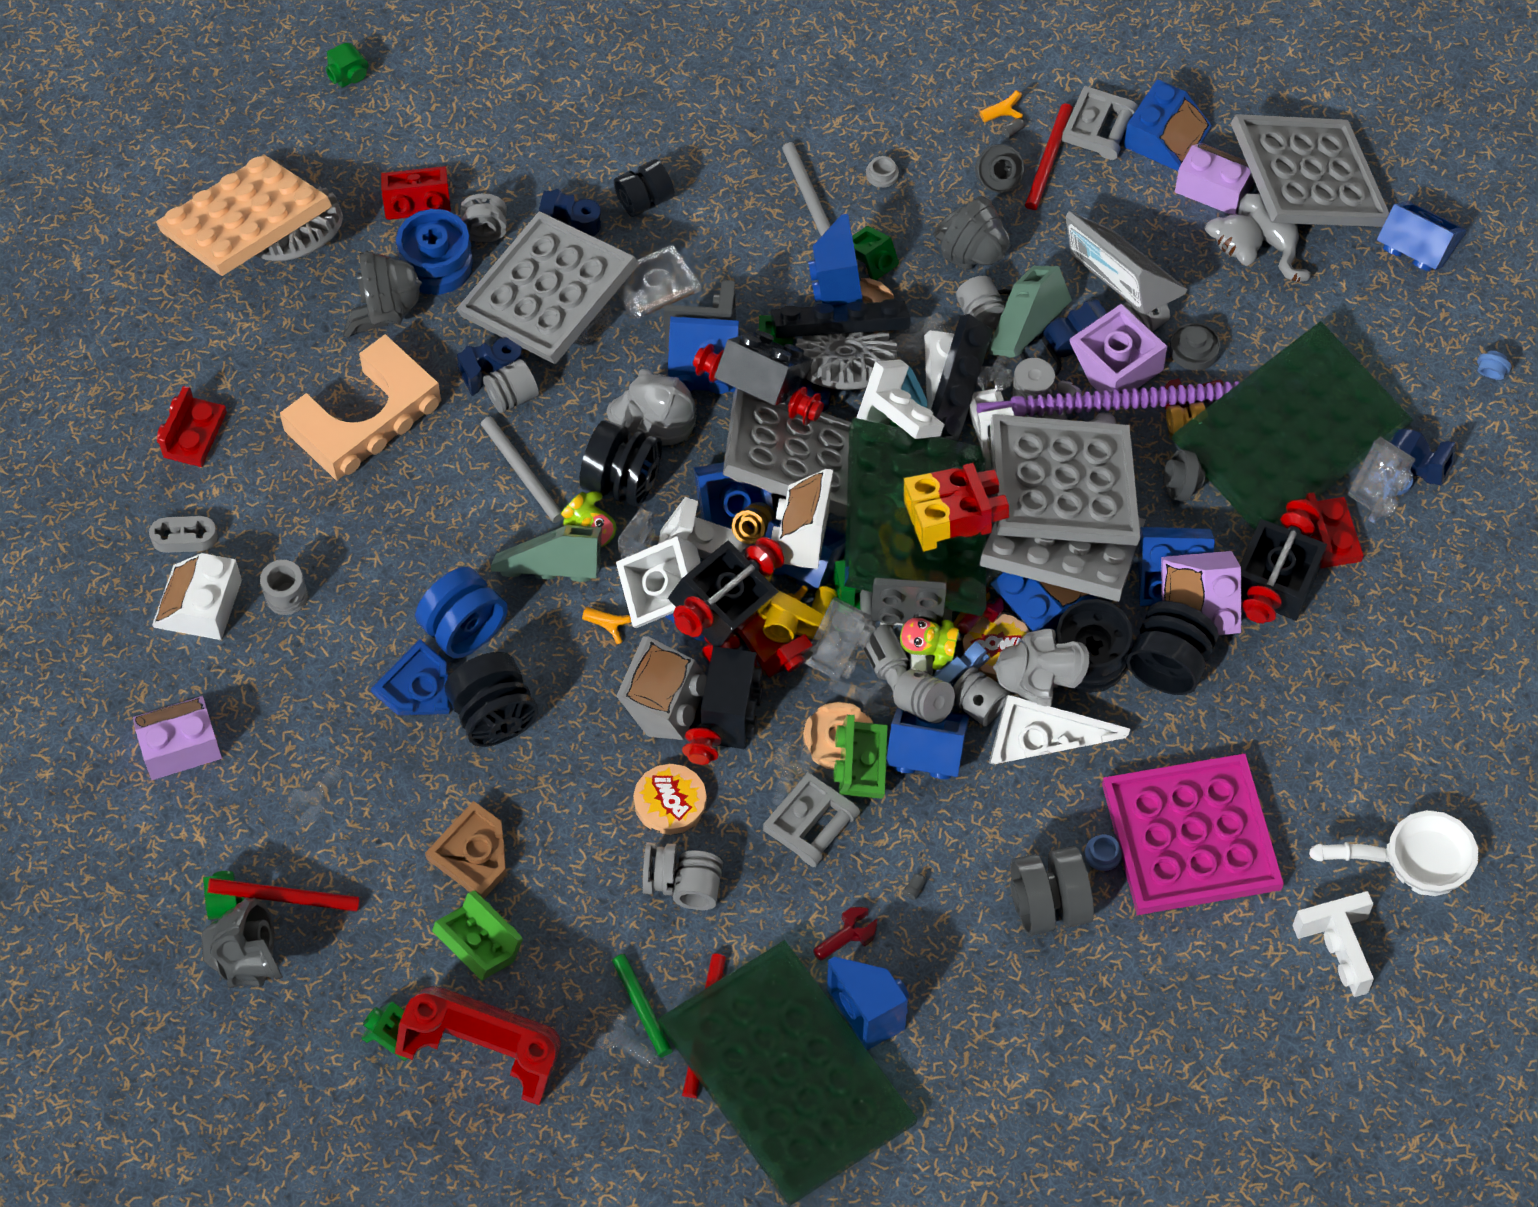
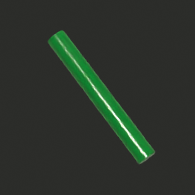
(642, 1005)

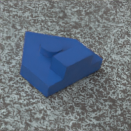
(415, 683)

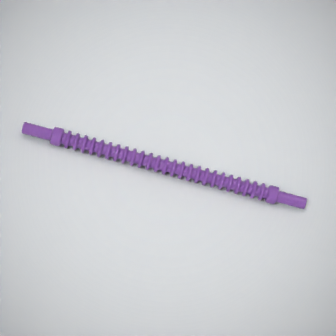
(1106, 400)

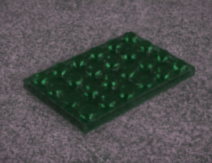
(1292, 427)
(879, 528)
(787, 1072)

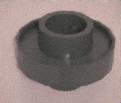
(999, 168)
(1194, 346)
(1183, 475)

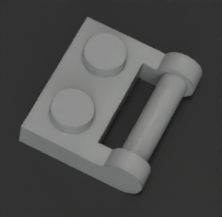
(1089, 118)
(802, 811)

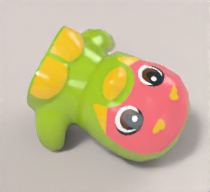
(583, 512)
(927, 638)

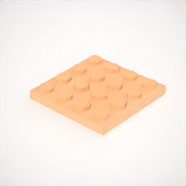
(243, 214)

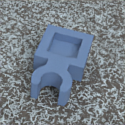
(953, 670)

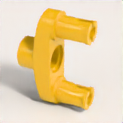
(789, 616)

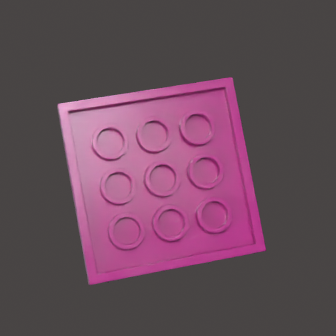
(1192, 834)

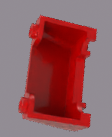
(444, 1011)

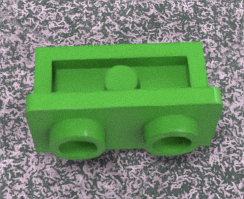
(862, 758)
(479, 936)

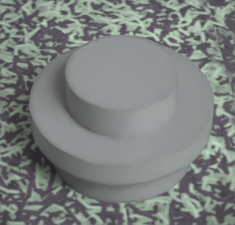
(882, 172)

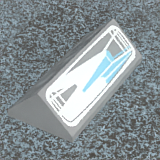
(1121, 265)

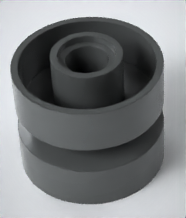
(1061, 888)

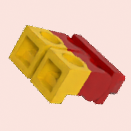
(953, 504)

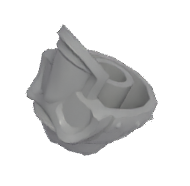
(657, 407)
(1041, 665)

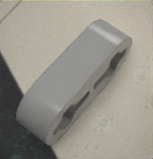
(183, 534)

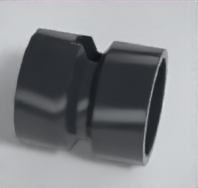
(645, 187)

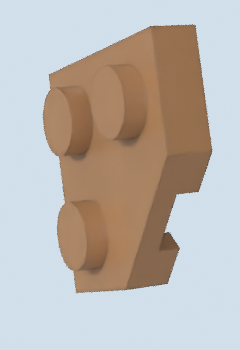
(472, 850)

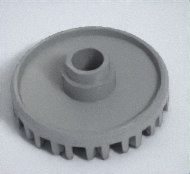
(309, 236)
(846, 358)

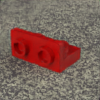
(414, 191)
(190, 428)
(1337, 531)

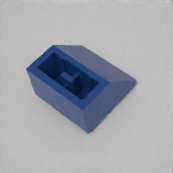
(1164, 542)

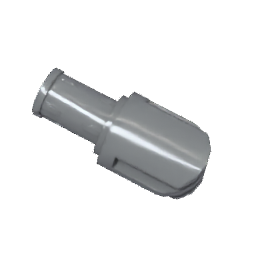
(886, 655)

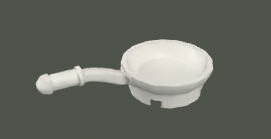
(1425, 849)

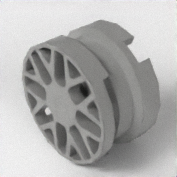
(484, 220)
(664, 868)

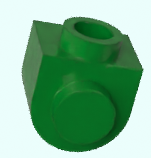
(346, 65)
(216, 903)

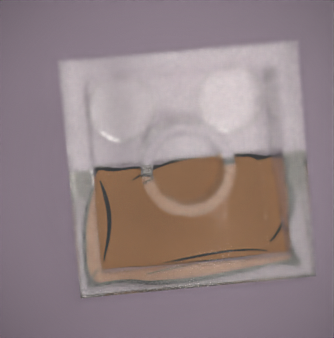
(657, 282)

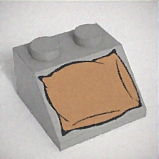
(662, 690)

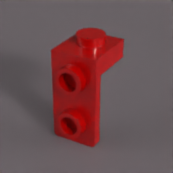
(773, 655)

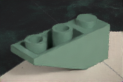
(1030, 307)
(562, 552)

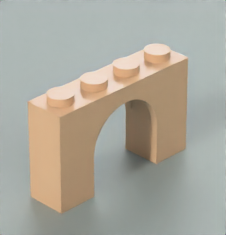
(344, 445)

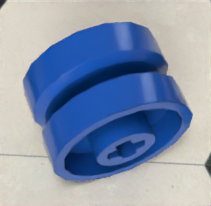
(437, 249)
(461, 612)

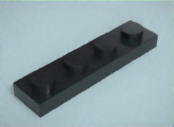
(840, 319)
(960, 375)

